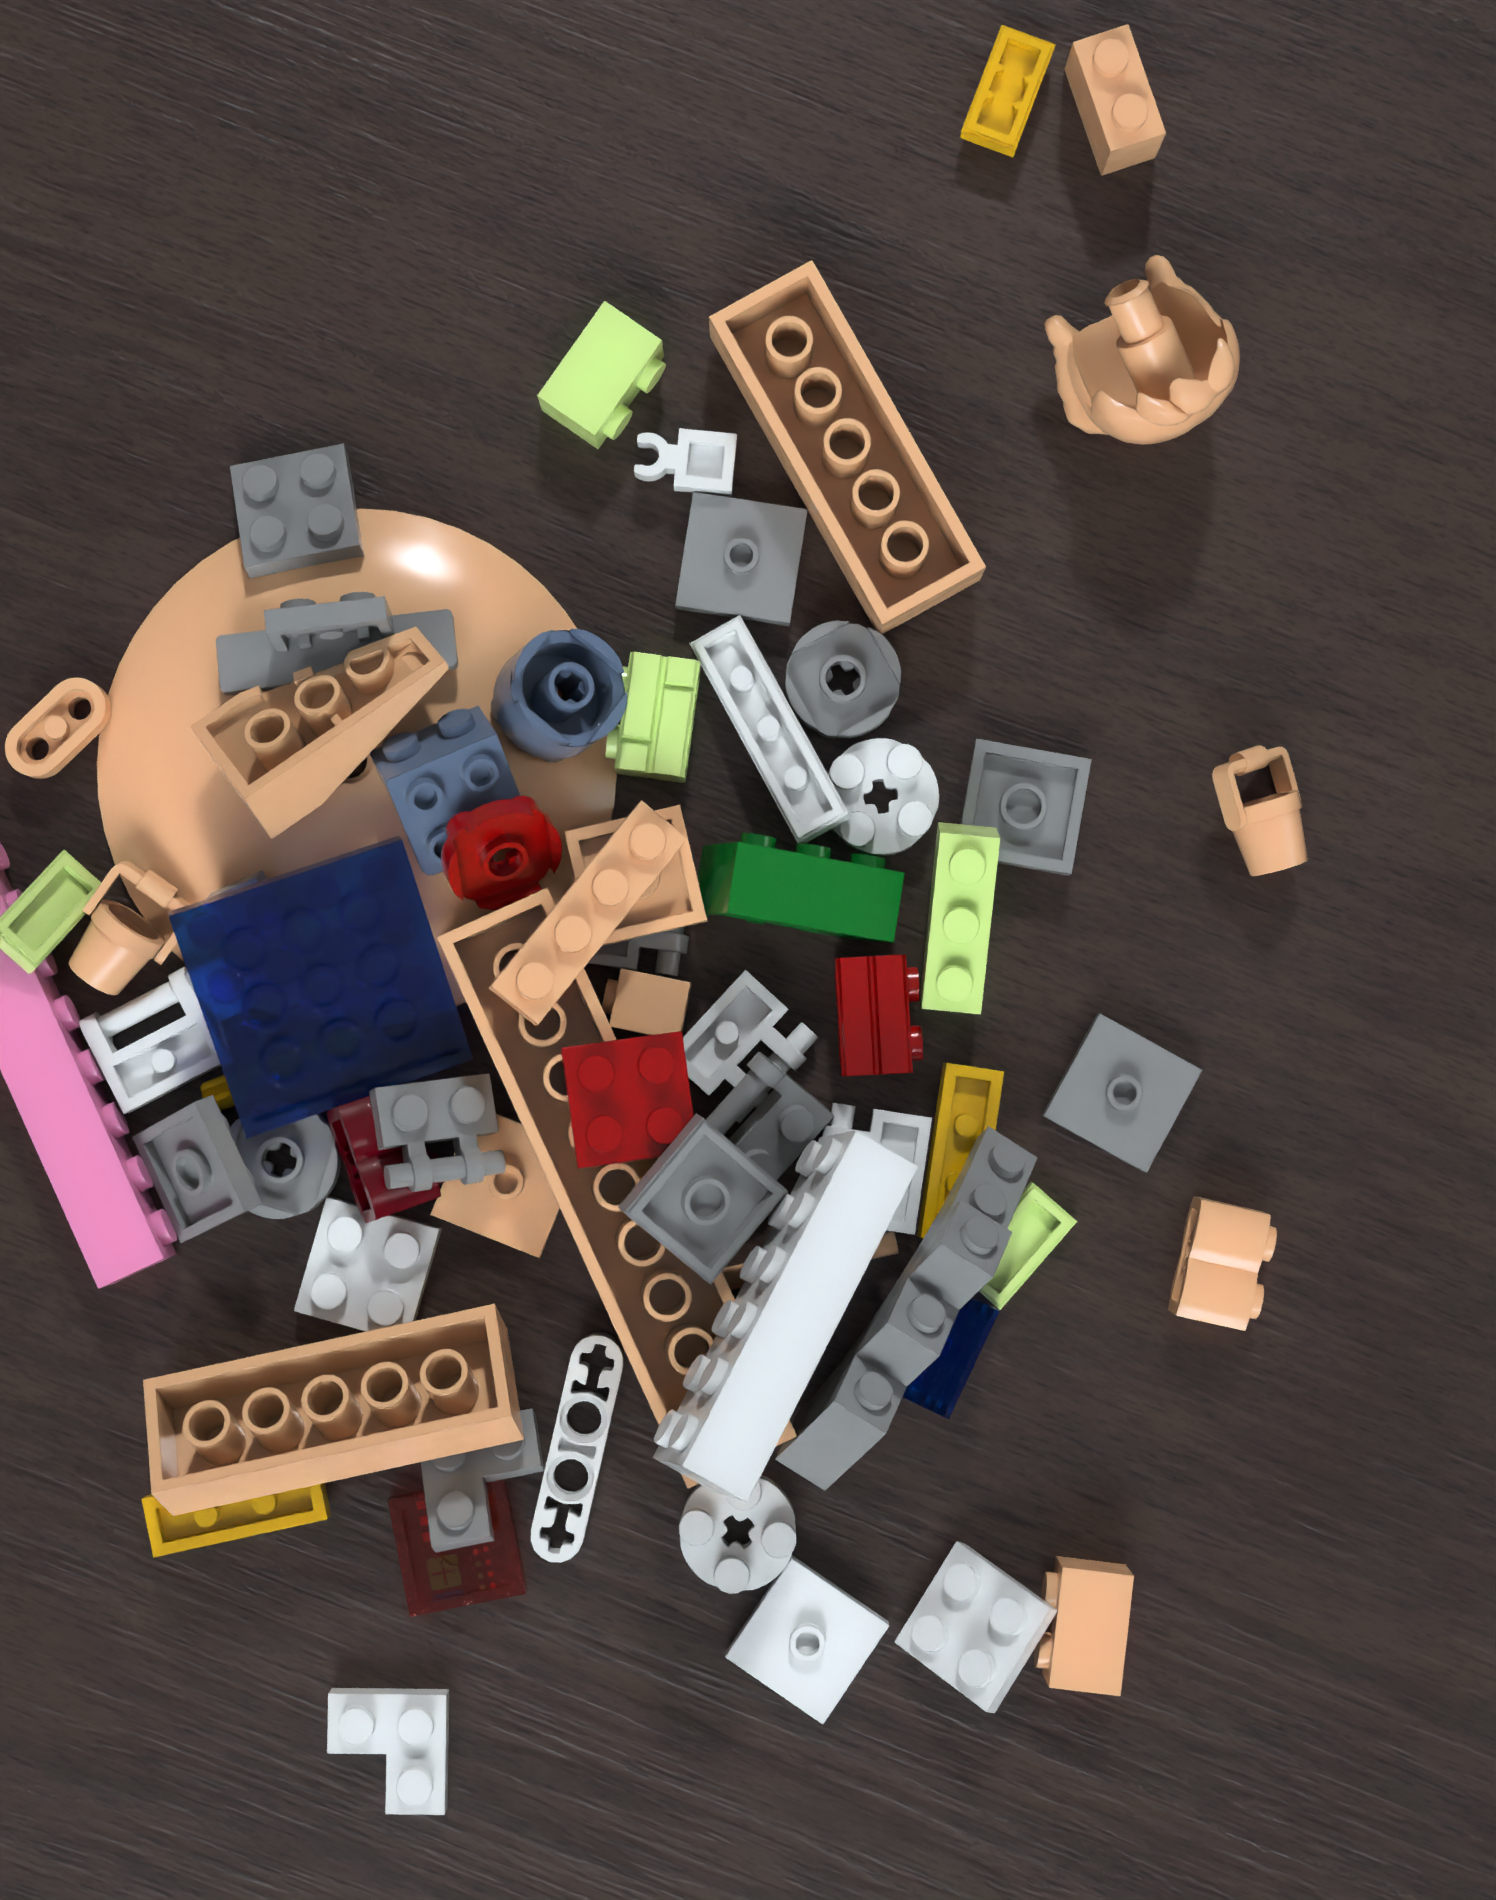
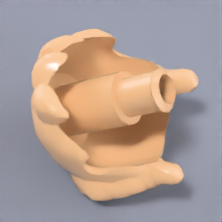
(1150, 365)

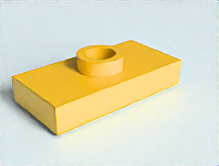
(1007, 91)

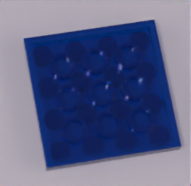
(321, 985)

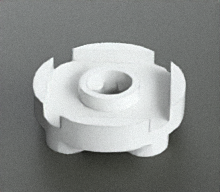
(899, 769)
(734, 1565)

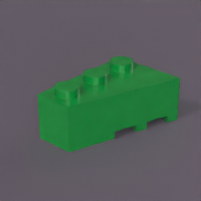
(801, 888)

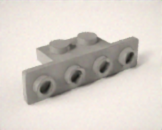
(320, 637)

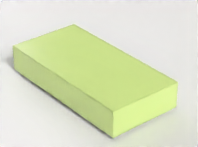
(46, 911)
(1036, 1231)

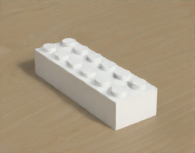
(783, 1313)

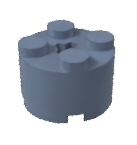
(528, 701)

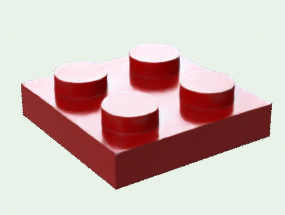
(626, 1097)

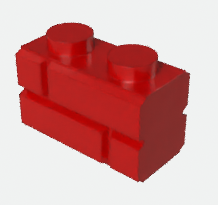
(875, 1015)

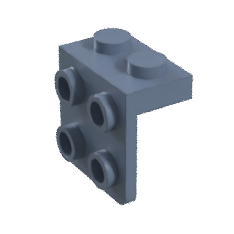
(440, 774)

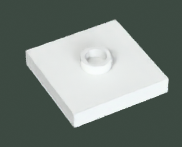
(807, 1639)

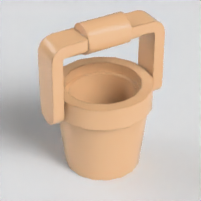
(1267, 827)
(117, 937)

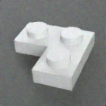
(409, 1729)

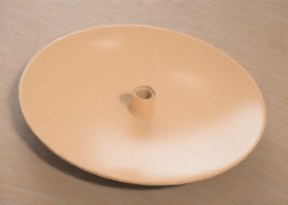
(183, 819)

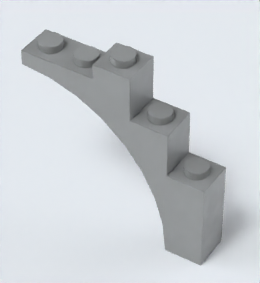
(916, 1316)

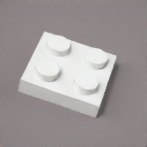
(366, 1271)
(975, 1627)

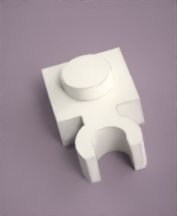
(700, 461)

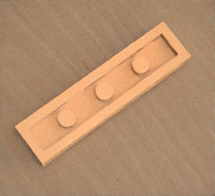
(588, 913)

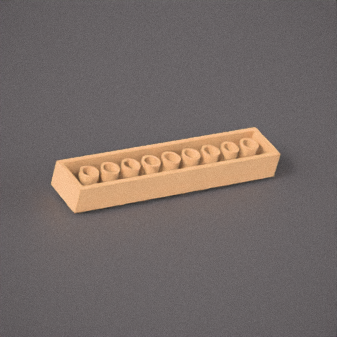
(649, 1293)

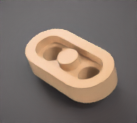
(55, 722)

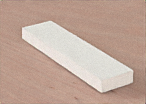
(770, 730)

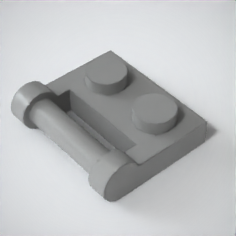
(779, 1125)

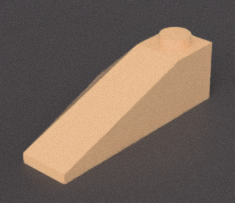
(306, 737)

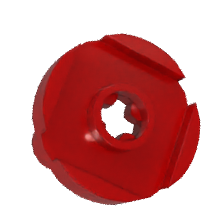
(483, 832)

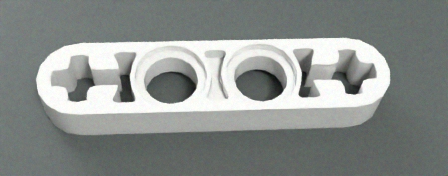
(581, 1447)

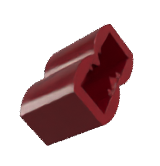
(357, 1145)

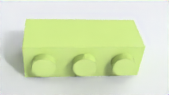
(959, 918)

